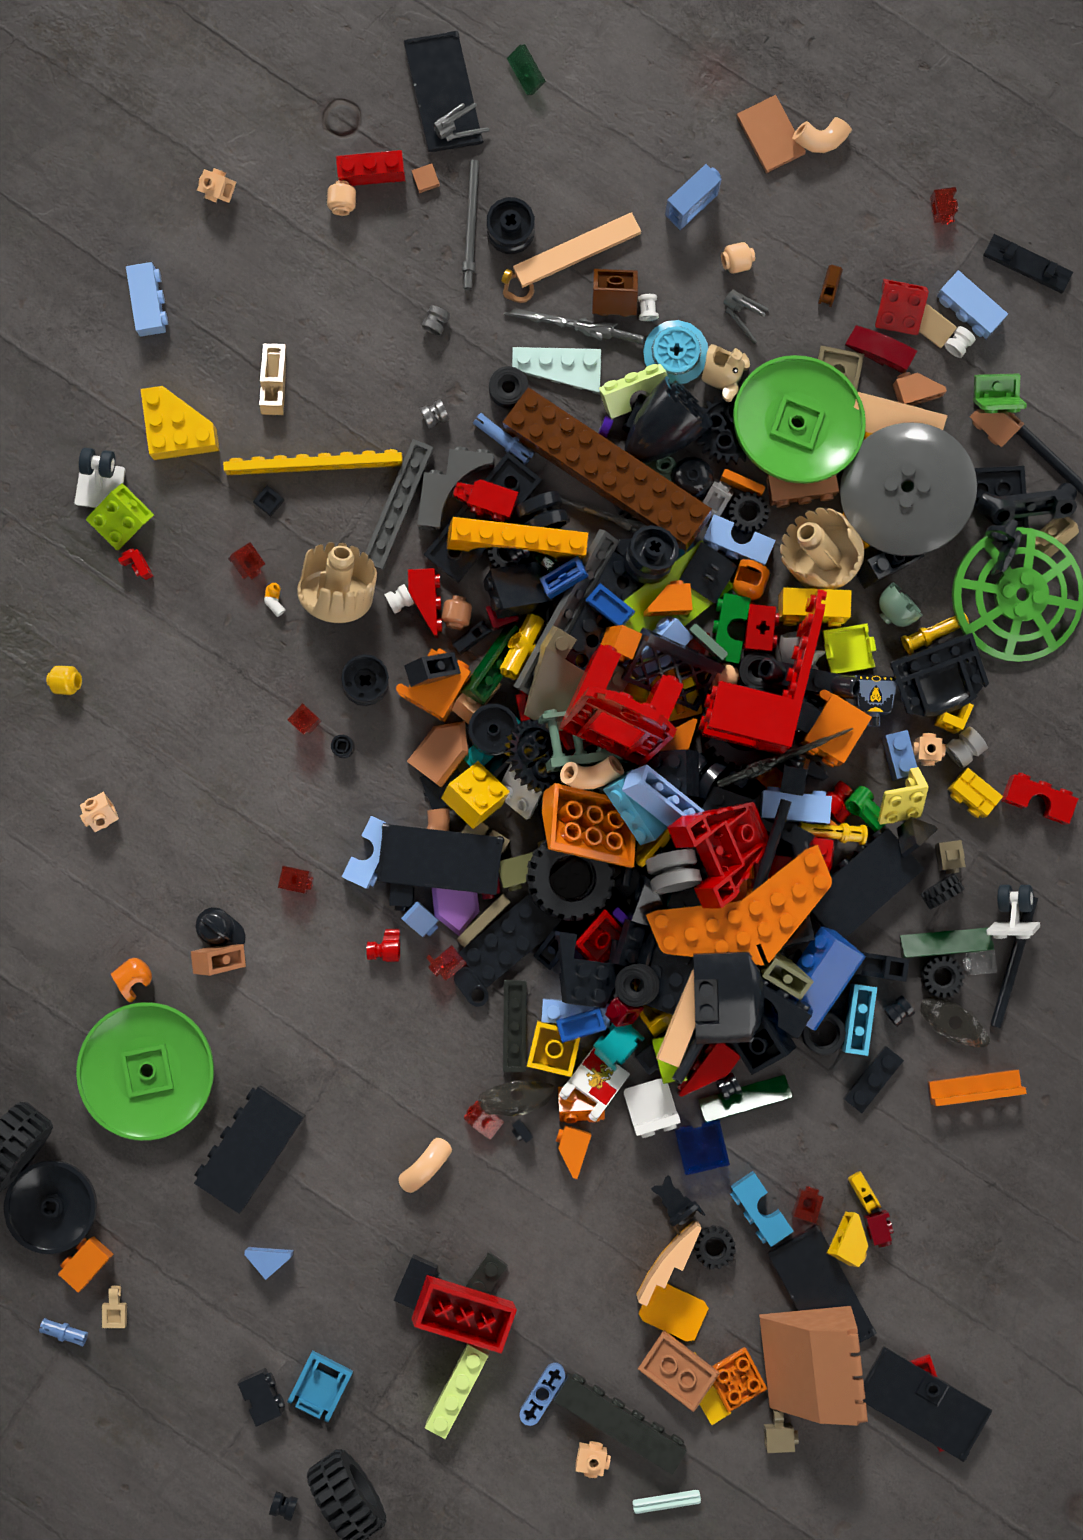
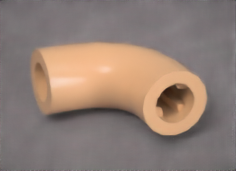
(825, 140)
(593, 776)
(425, 1166)

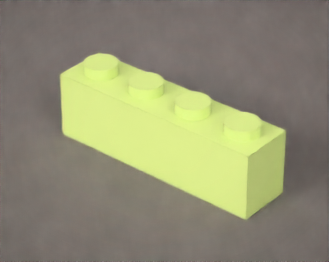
(456, 1390)

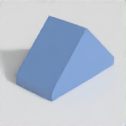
(267, 1259)

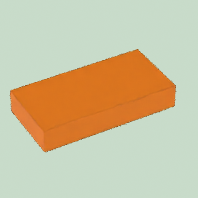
(742, 483)

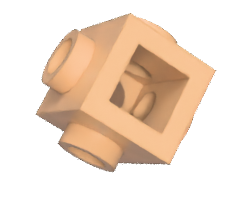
(216, 185)
(923, 755)
(98, 812)
(584, 1461)

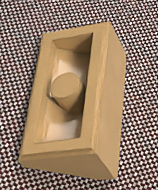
(936, 327)
(1062, 529)

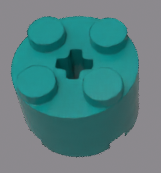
(617, 1045)

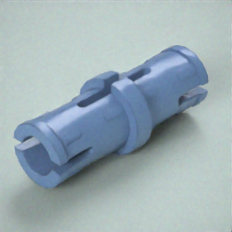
(63, 1332)

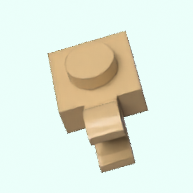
(114, 1313)

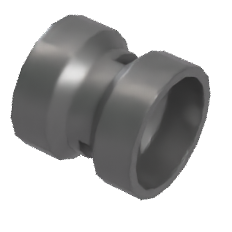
(435, 320)
(439, 412)

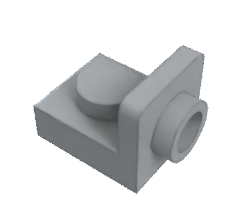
(718, 497)

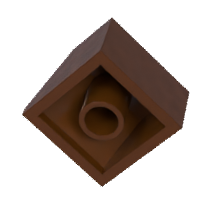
(615, 292)

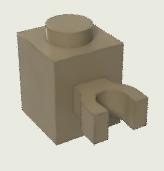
(950, 856)
(780, 1436)

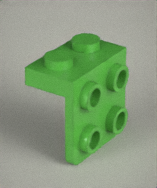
(998, 392)

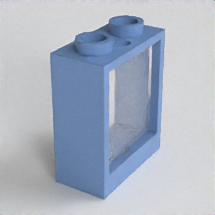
(693, 196)

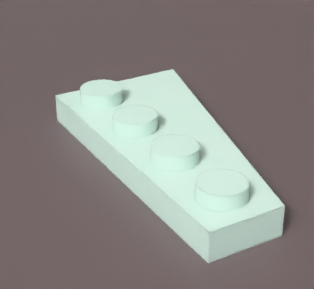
(561, 365)

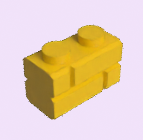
(974, 793)

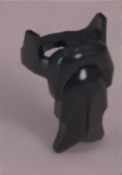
(1010, 540)
(678, 1207)

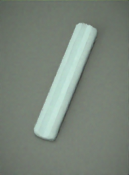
(666, 1501)

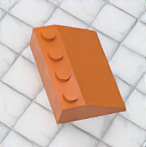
(586, 826)

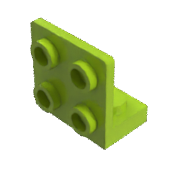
(119, 516)

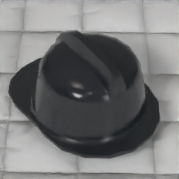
(219, 928)

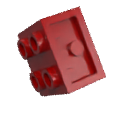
(901, 307)

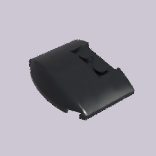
(940, 677)
(727, 997)

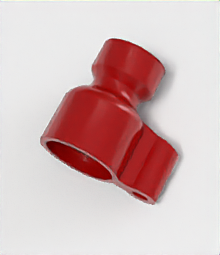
(838, 808)
(388, 949)

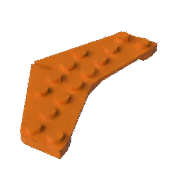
(762, 917)

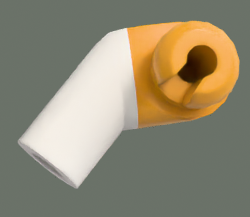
(271, 599)

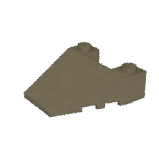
(557, 678)

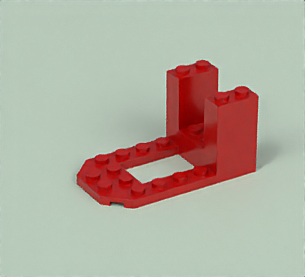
(760, 717)
(617, 720)

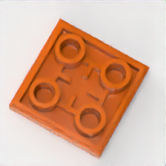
(737, 1380)

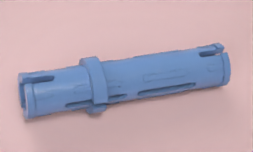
(509, 443)

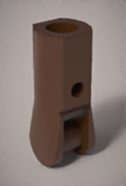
(831, 284)

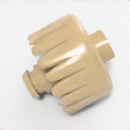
(822, 550)
(337, 583)

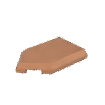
(441, 752)

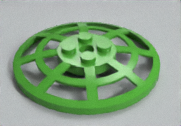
(1010, 605)

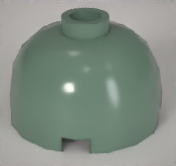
(898, 607)

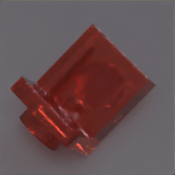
(482, 1122)

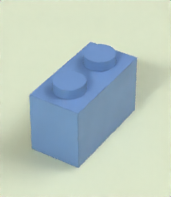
(899, 754)

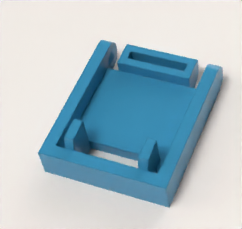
(319, 1389)

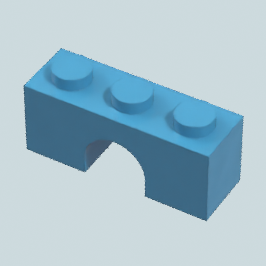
(772, 1226)

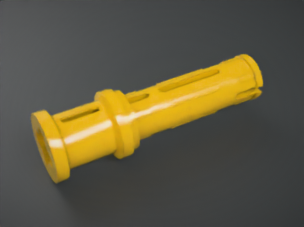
(927, 635)
(842, 832)

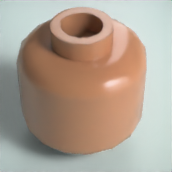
(456, 613)

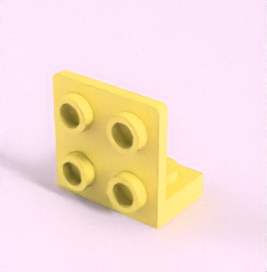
(904, 802)

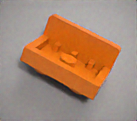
(576, 1107)

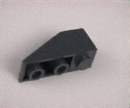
(883, 566)

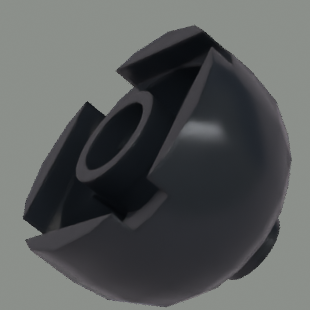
(693, 476)

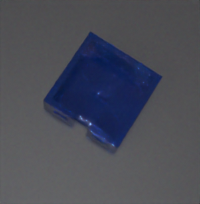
(702, 1147)

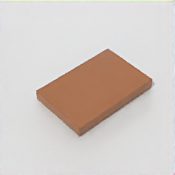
(770, 133)
(678, 1371)

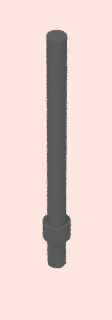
(468, 265)

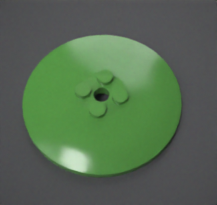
(803, 391)
(112, 1075)

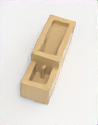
(273, 379)

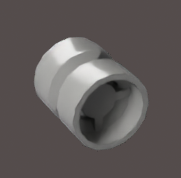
(964, 748)

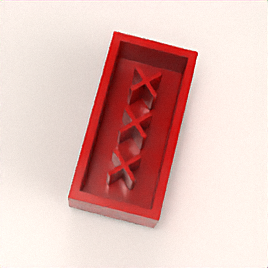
(464, 1314)

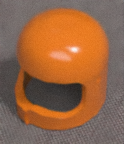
(748, 582)
(130, 973)

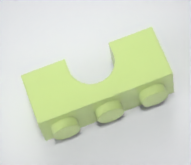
(617, 393)

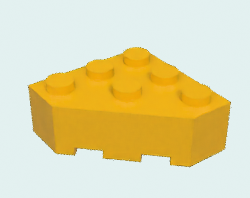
(174, 426)

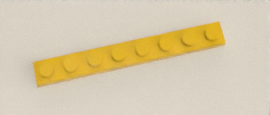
(303, 462)

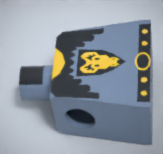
(875, 696)

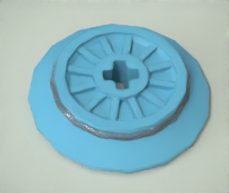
(688, 339)

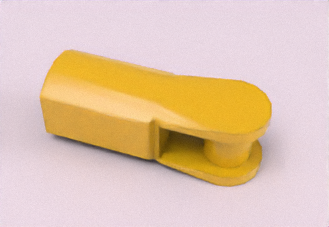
(862, 1190)

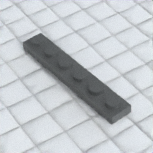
(398, 503)

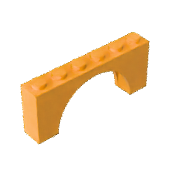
(471, 533)

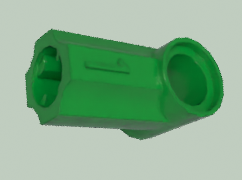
(862, 804)

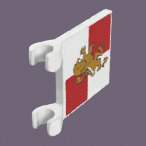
(596, 1082)

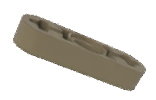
(483, 920)

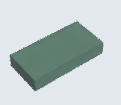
(708, 643)

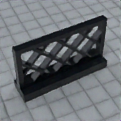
(684, 655)

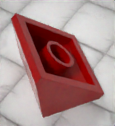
(597, 938)

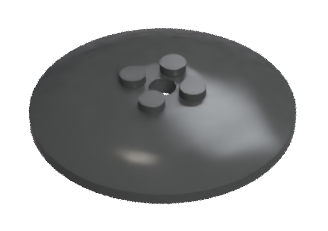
(917, 519)

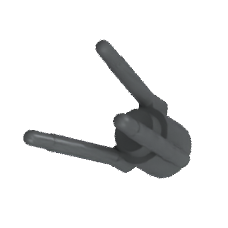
(445, 126)
(735, 302)

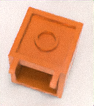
(438, 696)
(836, 717)

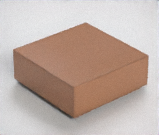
(425, 178)

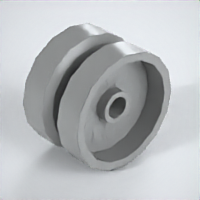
(673, 871)

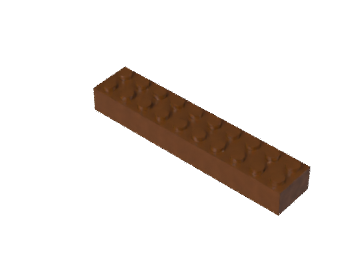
(606, 468)

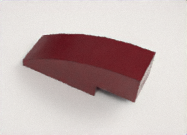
(881, 348)

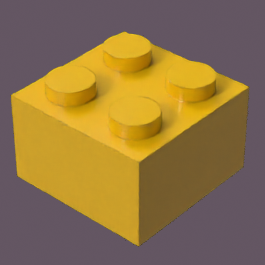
(475, 794)
(550, 1053)

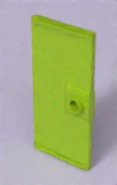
(643, 597)

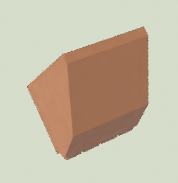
(813, 1366)

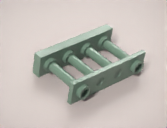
(580, 756)

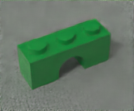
(731, 609)

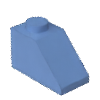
(421, 920)

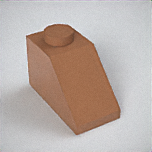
(917, 389)
(218, 959)

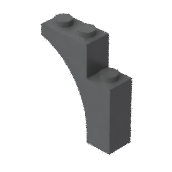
(439, 488)

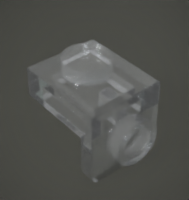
(980, 962)

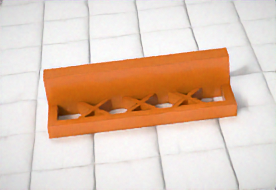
(975, 1088)

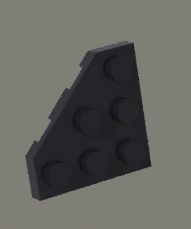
(1002, 482)

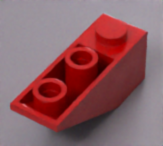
(422, 589)
(714, 1066)

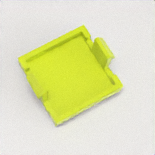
(849, 649)

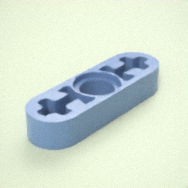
(557, 1382)

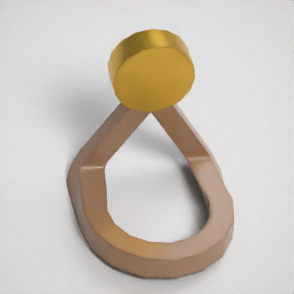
(507, 276)

